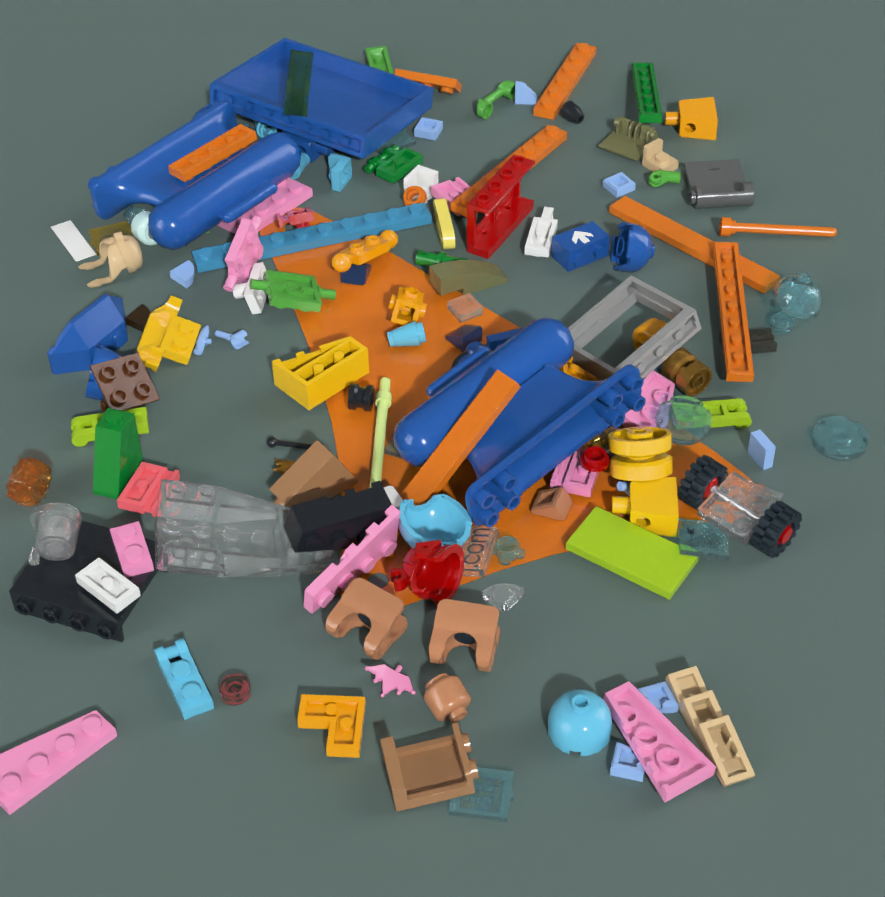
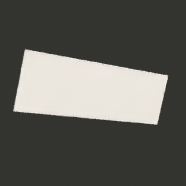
(73, 240)

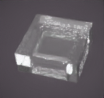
(465, 307)

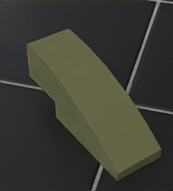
(465, 276)

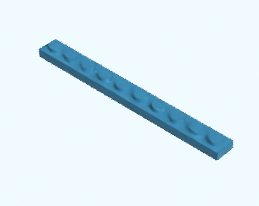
(321, 235)

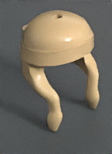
(122, 254)

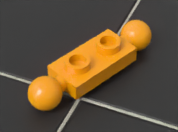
(365, 250)

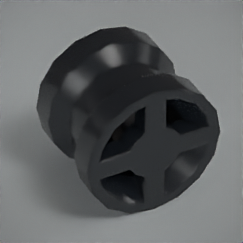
(361, 397)

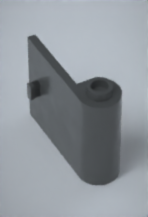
(718, 184)

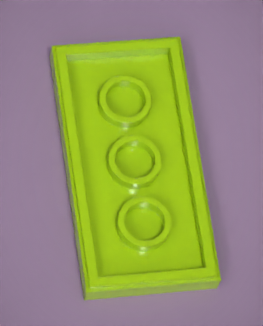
(631, 552)

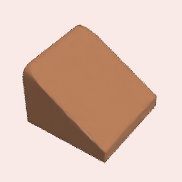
(552, 503)

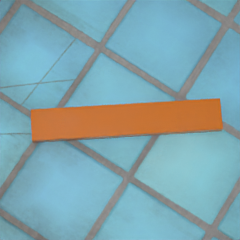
(461, 438)

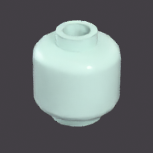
(140, 228)

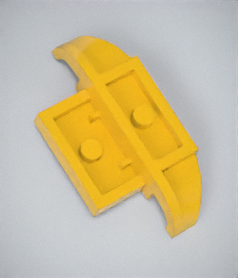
(167, 336)

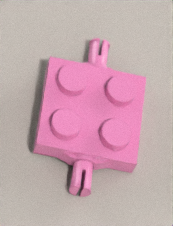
(243, 252)

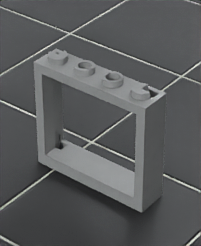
(654, 351)

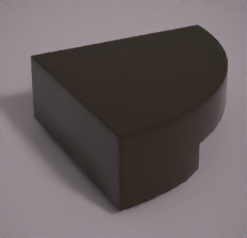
(138, 318)

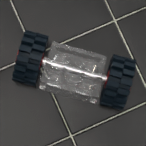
(739, 507)

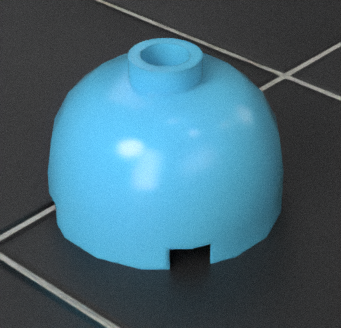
(580, 722)

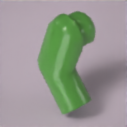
(662, 177)

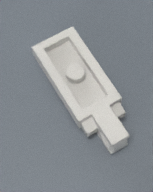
(541, 233)

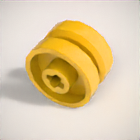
(640, 453)

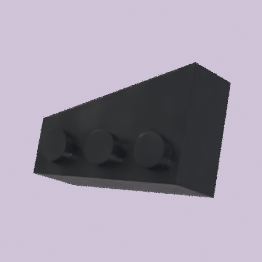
(336, 522)

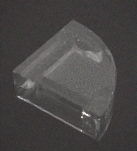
(503, 595)

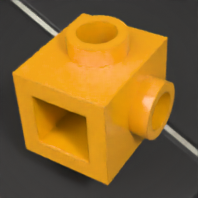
(407, 305)

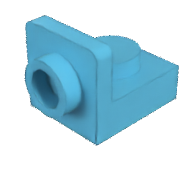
(339, 171)

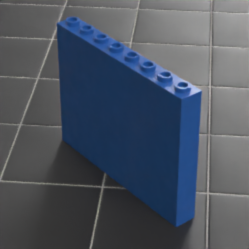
(348, 105)

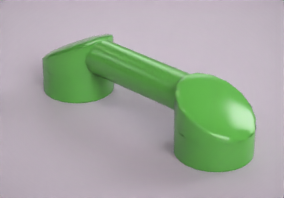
(485, 105)

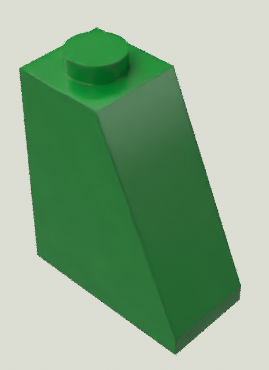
(115, 452)

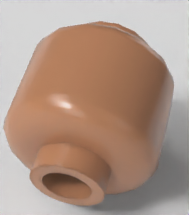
(447, 698)

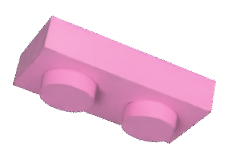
(131, 549)

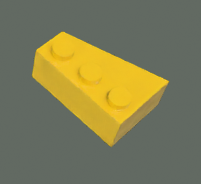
(321, 373)

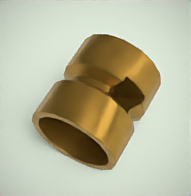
(687, 372)

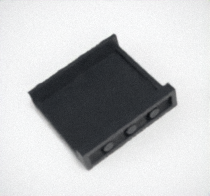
(55, 596)

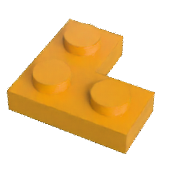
(341, 716)

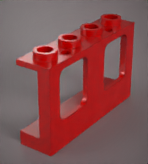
(502, 208)

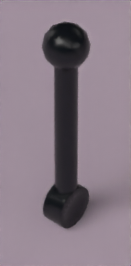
(272, 442)

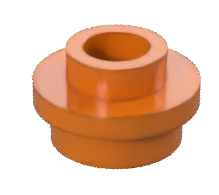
(413, 191)

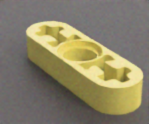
(444, 223)

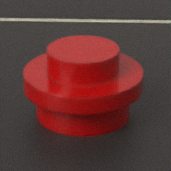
(595, 459)

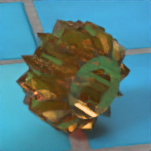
(29, 482)

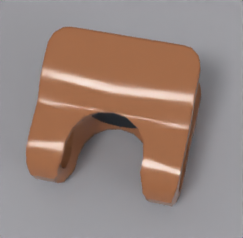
(372, 608)
(465, 625)

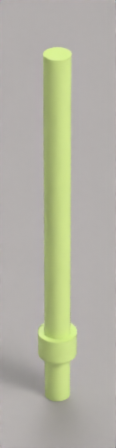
(383, 402)

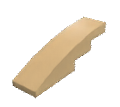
(709, 726)

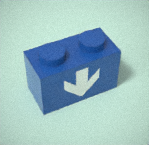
(580, 246)

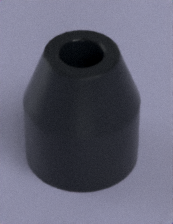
(572, 112)

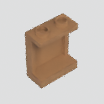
(430, 770)

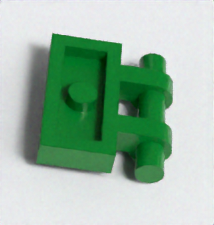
(394, 163)

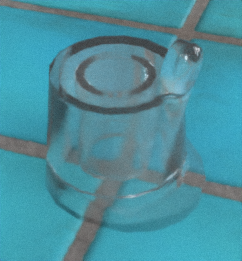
(55, 532)

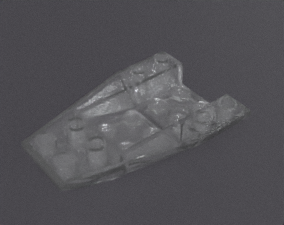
(227, 535)

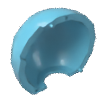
(437, 519)

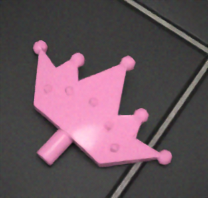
(391, 679)

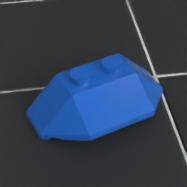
(98, 325)

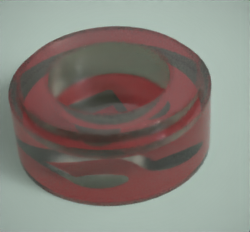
(235, 689)

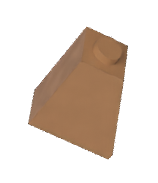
(312, 477)

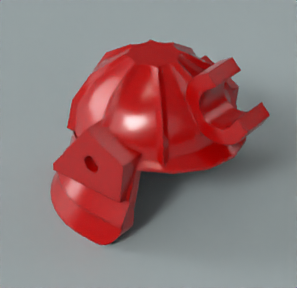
(430, 571)

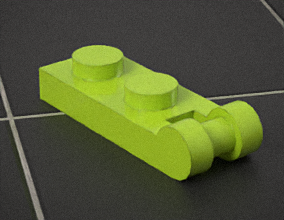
(728, 413)
(84, 426)

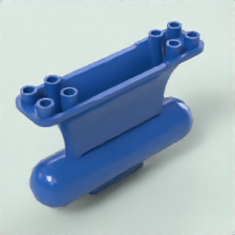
(215, 195)
(538, 426)

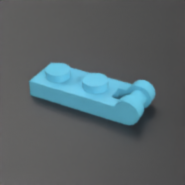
(184, 679)

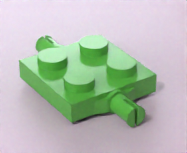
(292, 290)

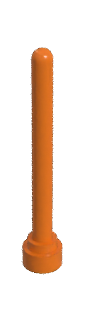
(728, 226)

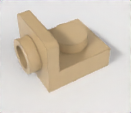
(656, 159)

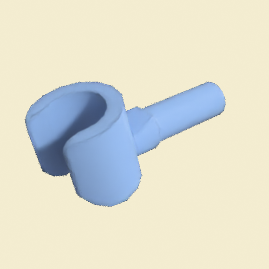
(237, 339)

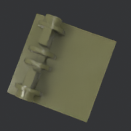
(629, 138)

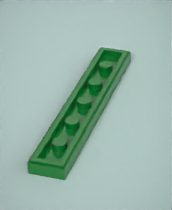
(646, 92)

